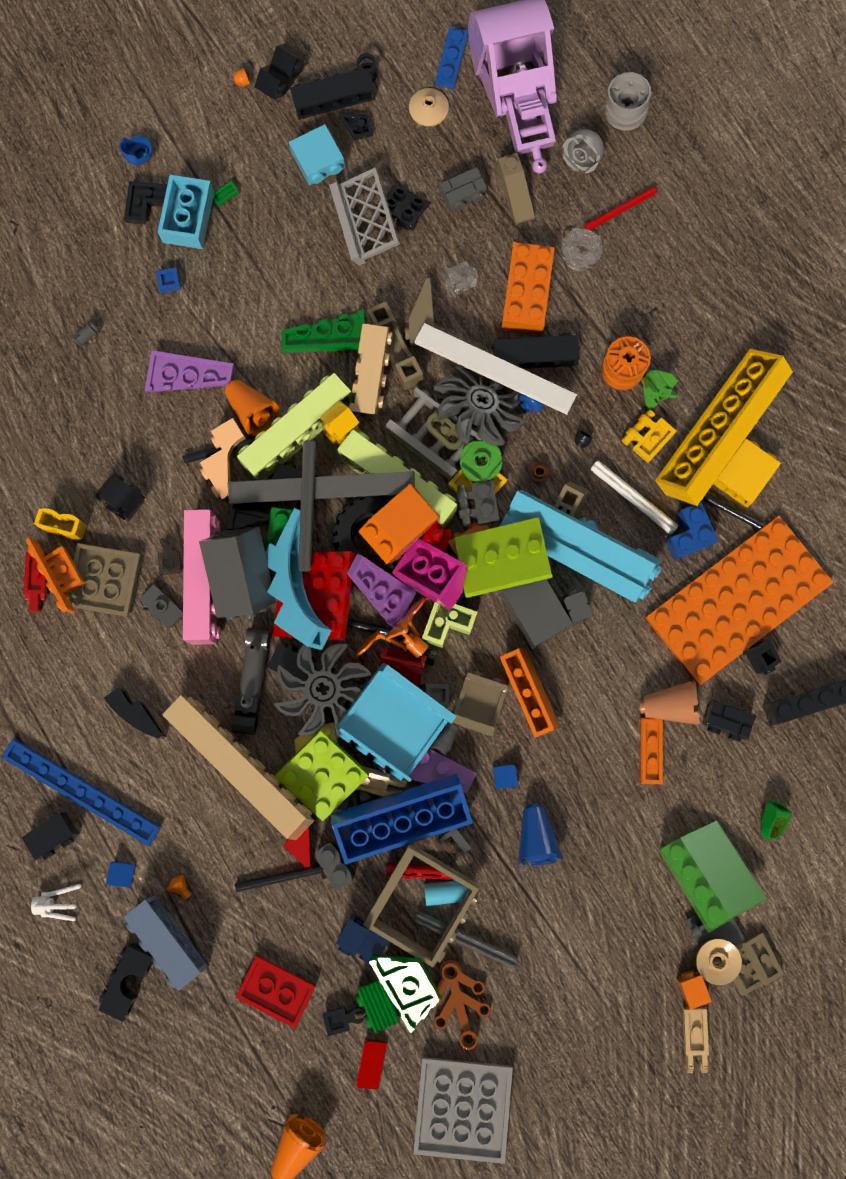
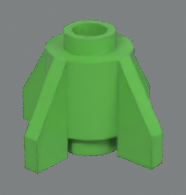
(658, 386)

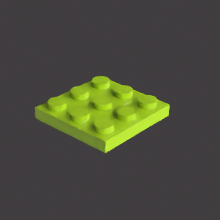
(322, 774)

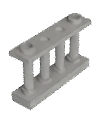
(414, 442)

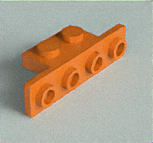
(58, 571)

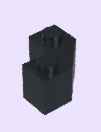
(281, 73)

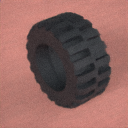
(350, 519)

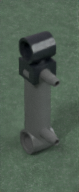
(248, 700)

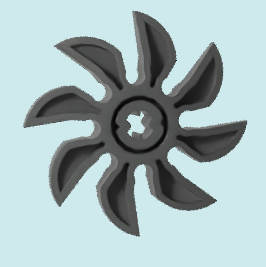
(478, 406)
(316, 678)

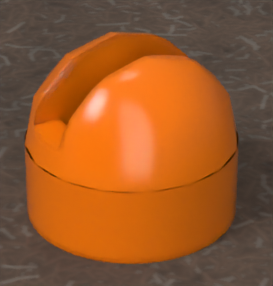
(241, 78)

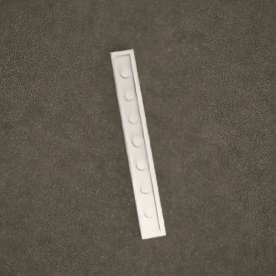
(495, 368)

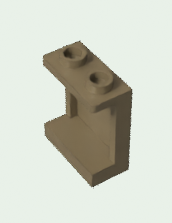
(480, 703)

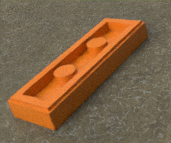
(651, 751)

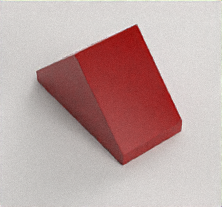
(301, 848)

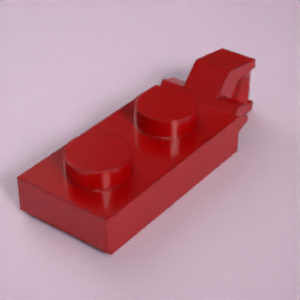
(34, 584)

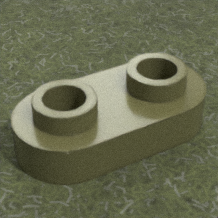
(444, 432)

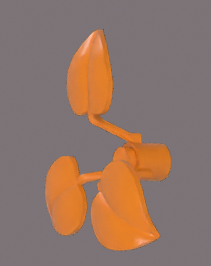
(412, 642)

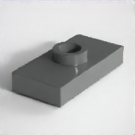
(161, 606)

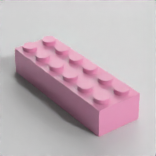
(198, 607)

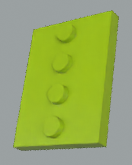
(503, 557)

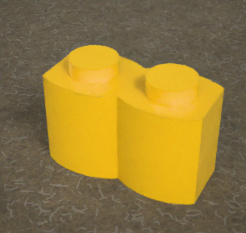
(60, 524)

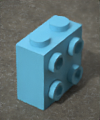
(317, 155)

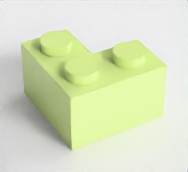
(442, 619)

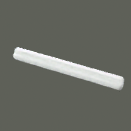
(634, 497)

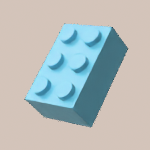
(186, 211)

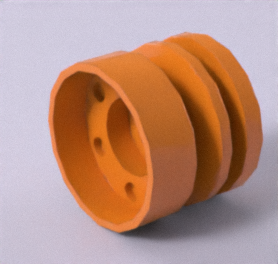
(618, 371)

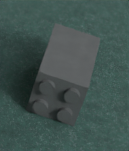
(237, 573)
(536, 611)

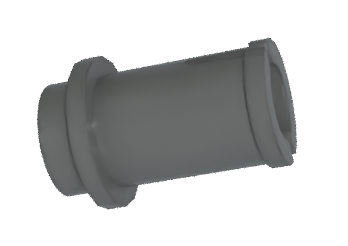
(85, 333)

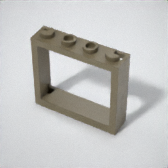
(448, 935)

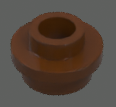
(539, 478)

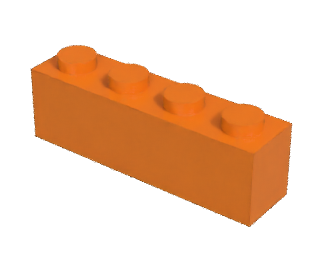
(530, 692)

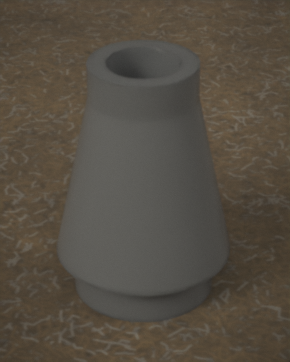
(445, 739)

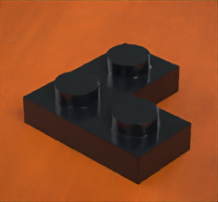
(139, 197)

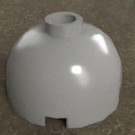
(583, 150)

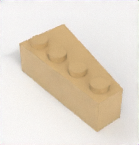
(371, 368)

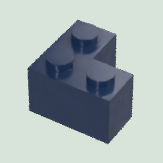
(361, 940)

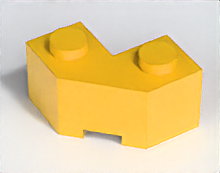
(339, 423)

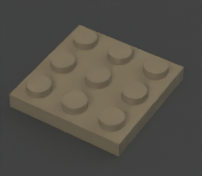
(108, 580)

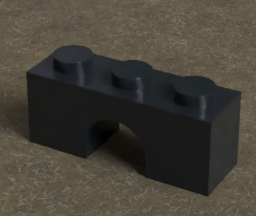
(117, 999)

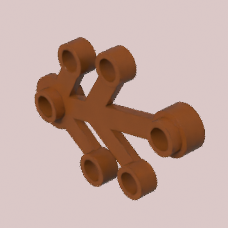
(458, 999)

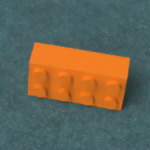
(528, 288)

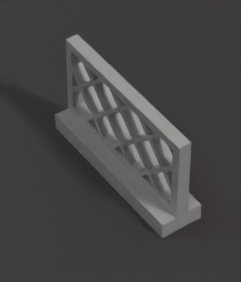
(349, 223)

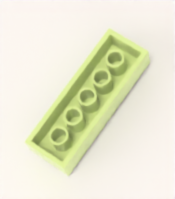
(289, 432)
(369, 458)

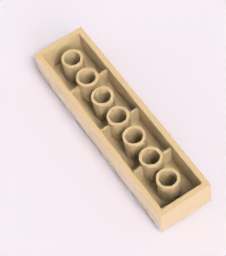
(238, 768)

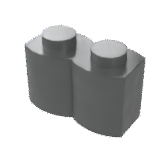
(338, 872)

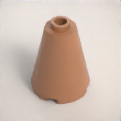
(673, 704)

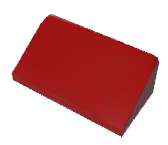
(371, 1064)

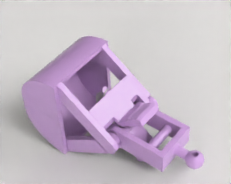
(509, 38)

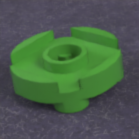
(469, 463)

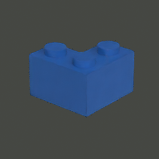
(697, 533)

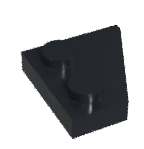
(249, 514)

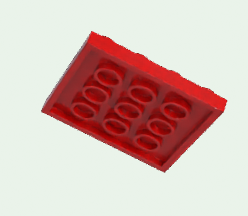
(327, 592)

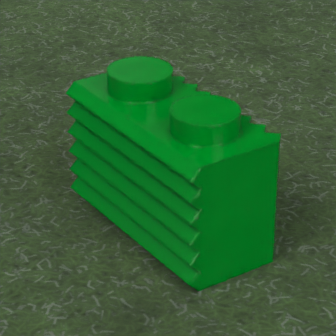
(378, 1006)

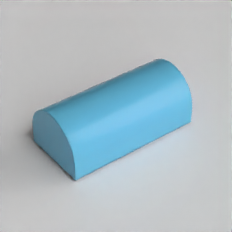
(444, 892)

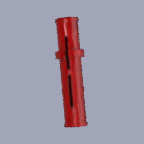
(418, 871)

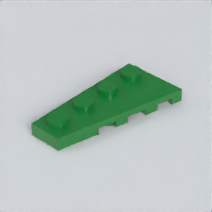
(329, 335)

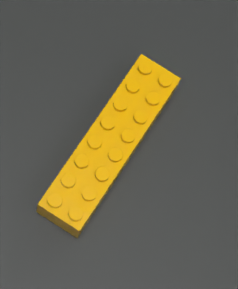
(724, 426)

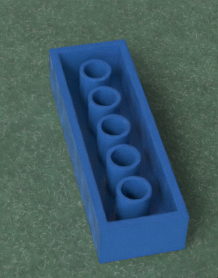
(400, 819)

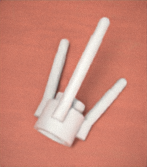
(45, 905)

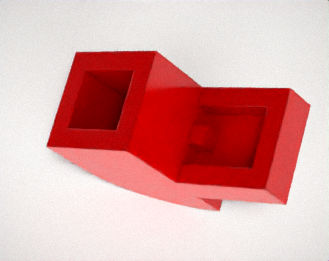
(437, 536)

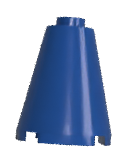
(537, 838)

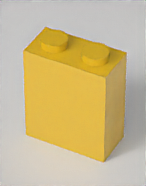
(747, 473)

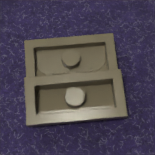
(758, 964)

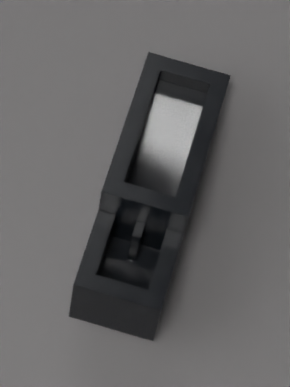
(134, 713)

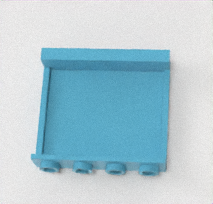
(394, 721)

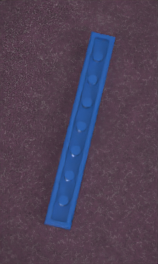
(81, 792)

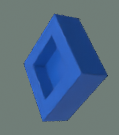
(168, 280)

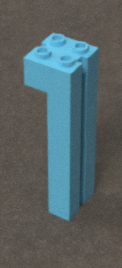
(588, 549)

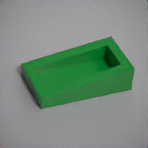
(225, 193)

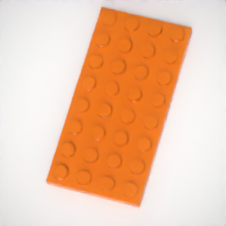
(739, 600)

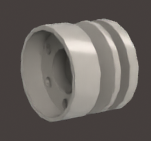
(627, 101)

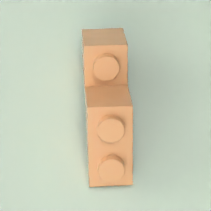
(218, 465)

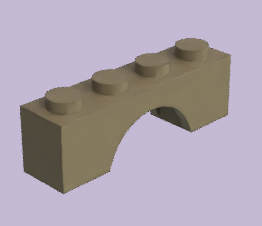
(400, 357)

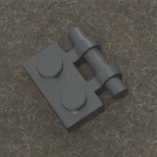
(485, 503)

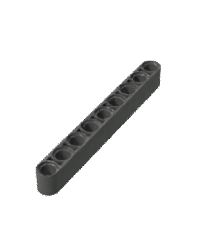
(324, 487)

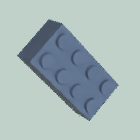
(165, 942)

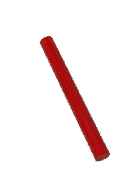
(621, 208)

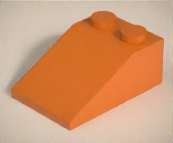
(399, 524)

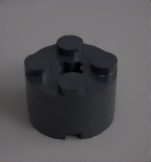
(120, 497)

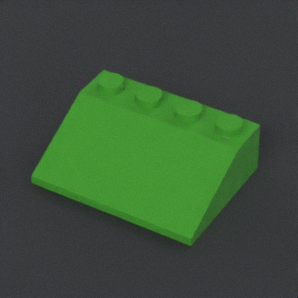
(712, 875)

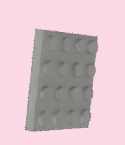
(463, 1110)

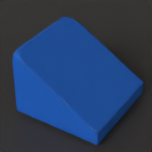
(505, 776)
(120, 874)

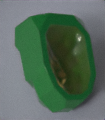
(774, 820)

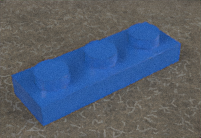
(451, 57)

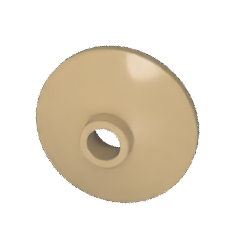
(428, 114)
(726, 969)

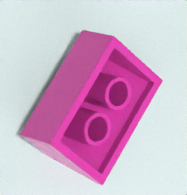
(432, 573)

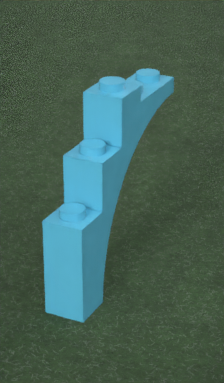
(287, 586)

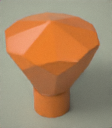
(178, 886)

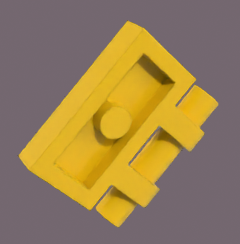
(654, 439)

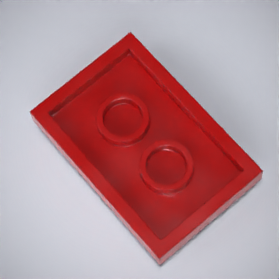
(275, 991)

